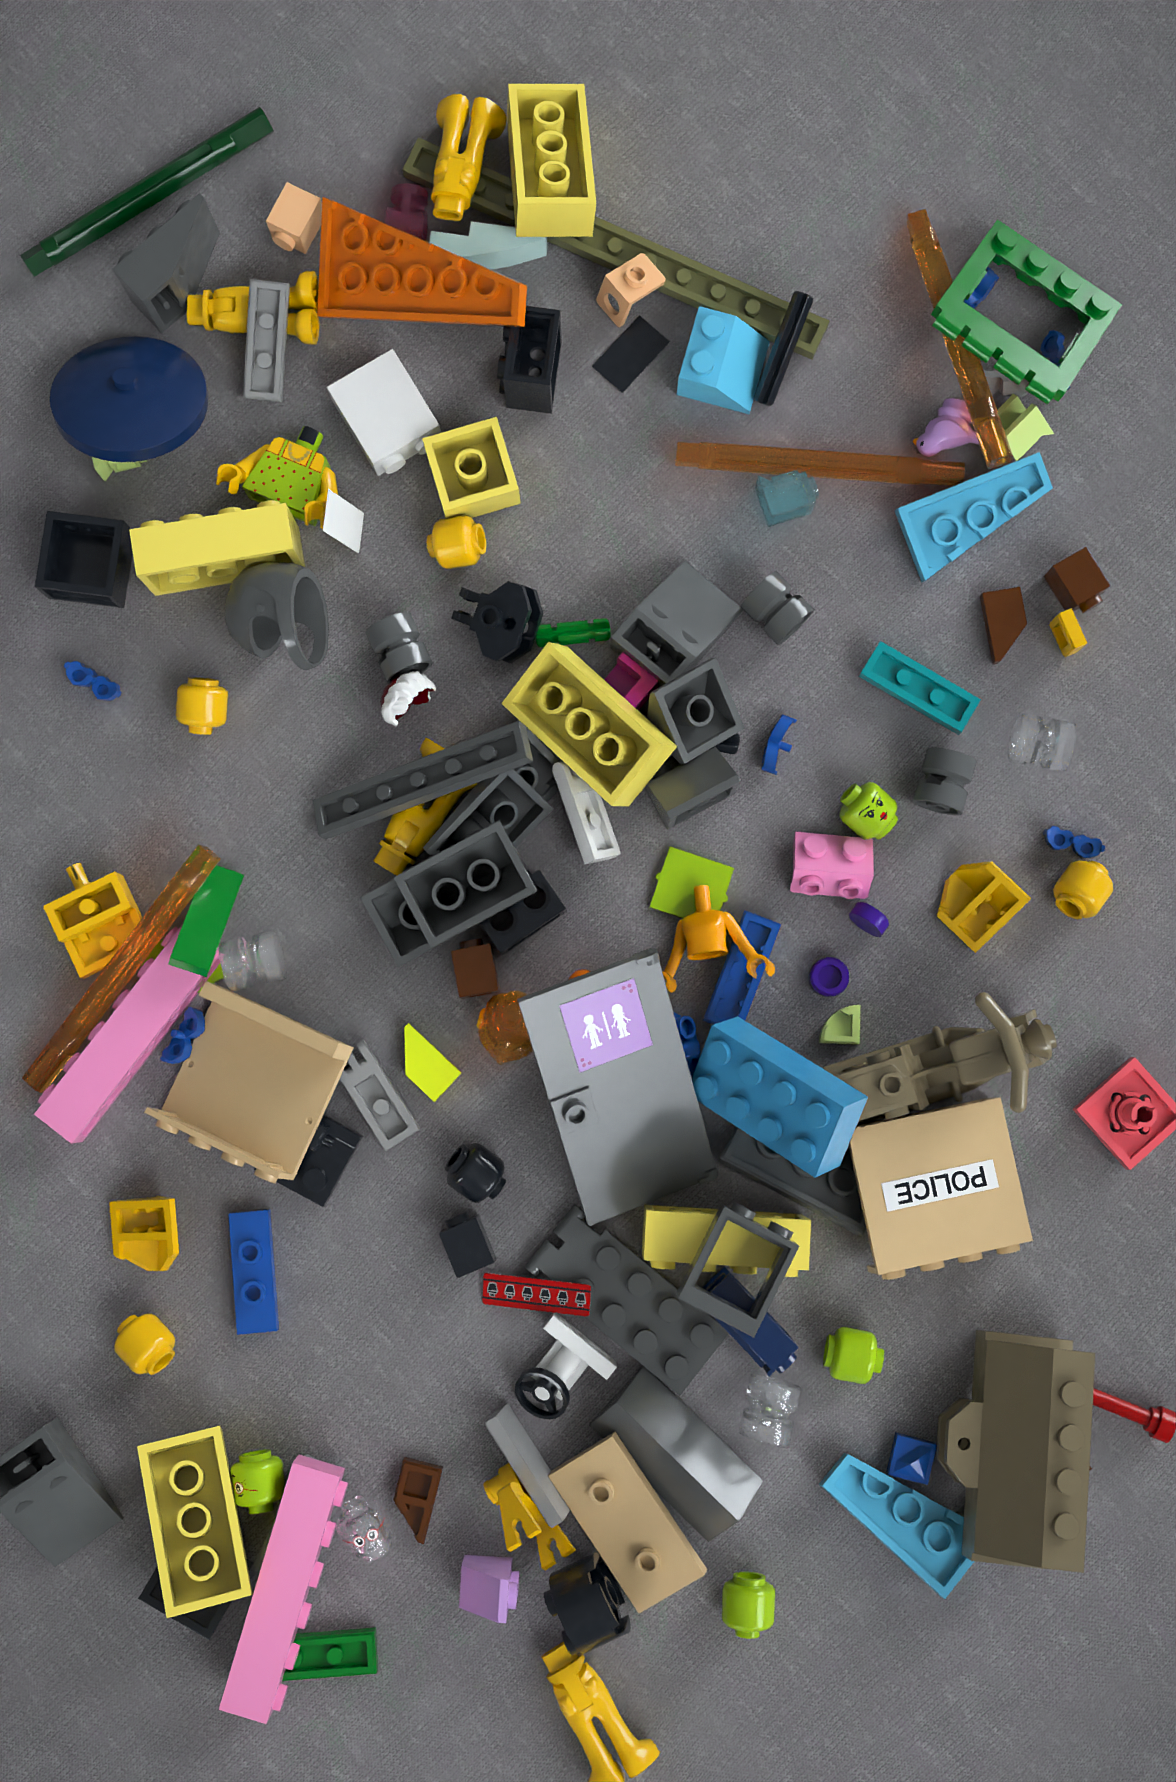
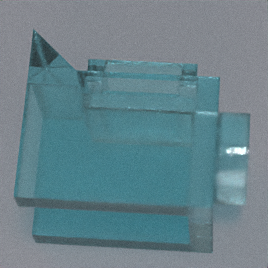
(786, 496)

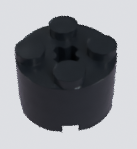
(587, 1604)

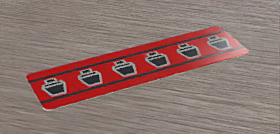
(536, 1294)

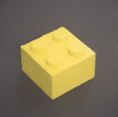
(472, 469)

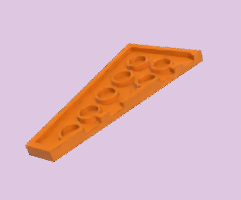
(393, 276)

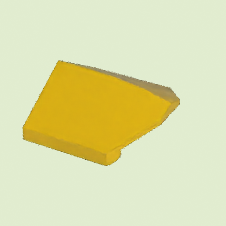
(979, 902)
(145, 1231)

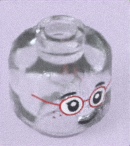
(365, 1528)

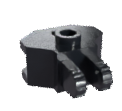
(502, 620)

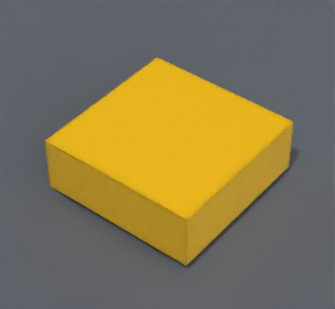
(1068, 633)

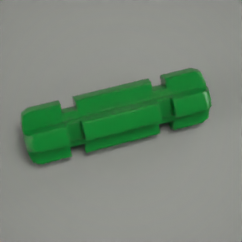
(574, 632)

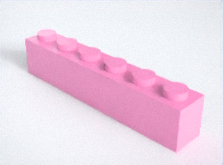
(120, 1044)
(282, 1589)

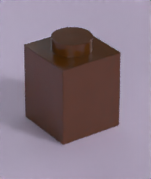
(1077, 581)
(475, 969)

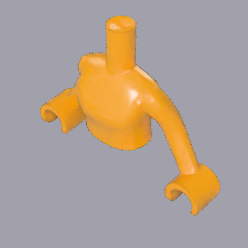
(706, 938)

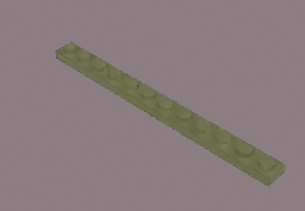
(614, 246)

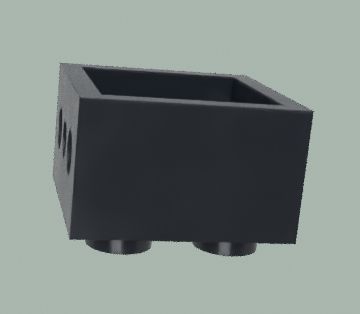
(542, 333)
(84, 559)

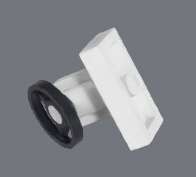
(561, 1368)

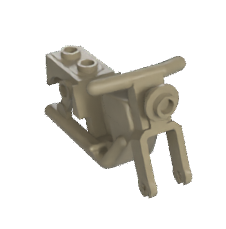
(949, 1063)

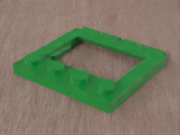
(1013, 356)

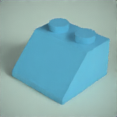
(722, 361)

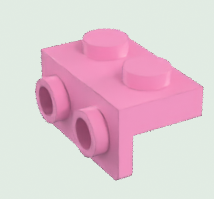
(832, 865)

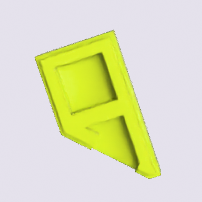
(427, 1065)

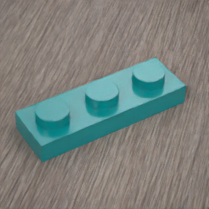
(919, 688)

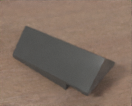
(513, 798)
(449, 893)
(679, 1454)

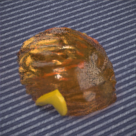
(503, 1028)

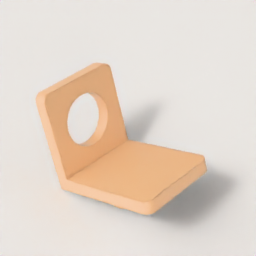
(628, 285)

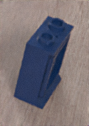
(772, 1345)

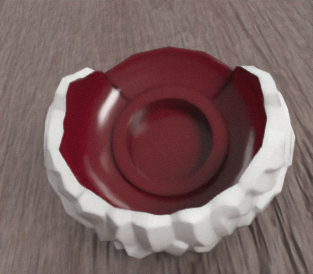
(403, 693)

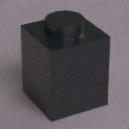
(466, 1244)

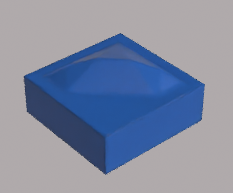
(911, 1458)

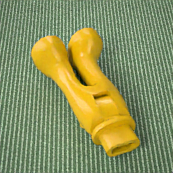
(456, 173)
(228, 309)
(414, 827)
(585, 1696)

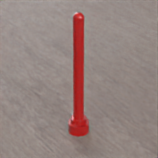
(1158, 1422)

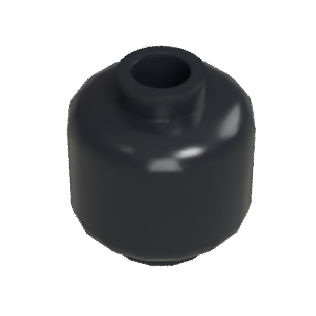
(475, 1172)

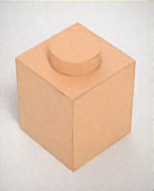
(295, 219)

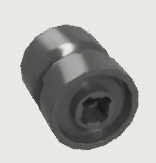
(777, 608)
(397, 643)
(944, 781)

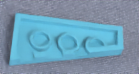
(962, 515)
(904, 1520)

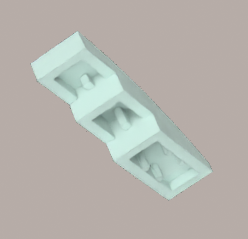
(492, 245)

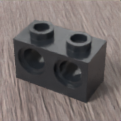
(526, 920)

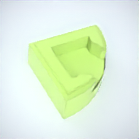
(842, 1027)

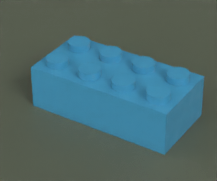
(777, 1096)

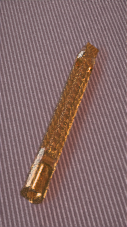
(965, 364)
(819, 463)
(121, 968)

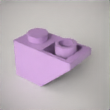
(488, 1586)

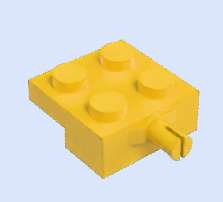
(93, 919)

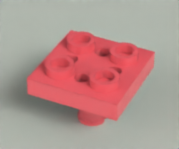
(1154, 1114)

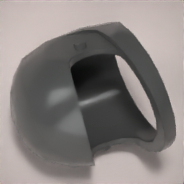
(268, 602)

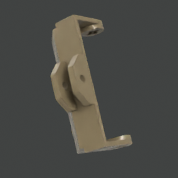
(1023, 1451)

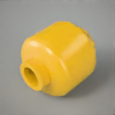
(456, 542)
(201, 705)
(1082, 889)
(145, 1344)

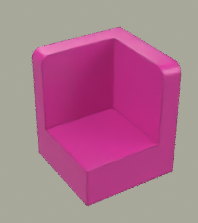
(631, 681)

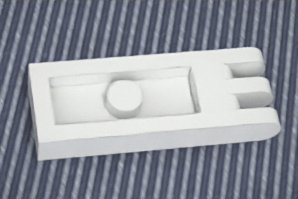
(586, 816)

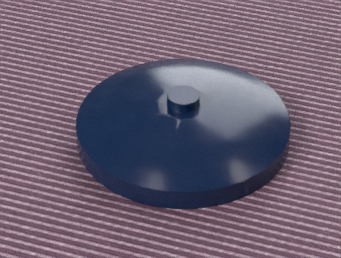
(129, 399)

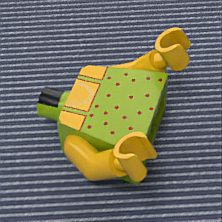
(286, 474)

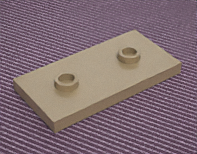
(627, 1522)

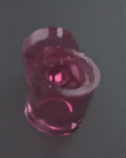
(409, 212)

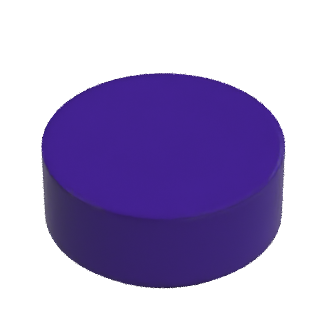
(869, 919)
(828, 977)

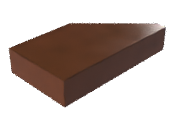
(1003, 619)
(417, 1494)

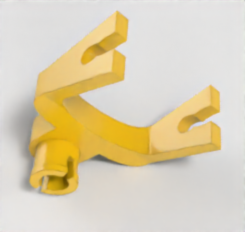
(517, 1506)

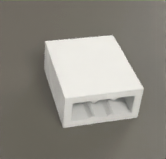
(384, 412)

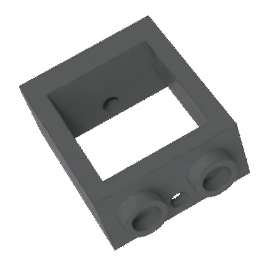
(720, 1308)

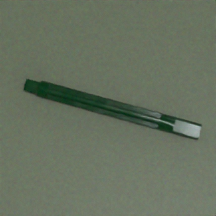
(147, 191)

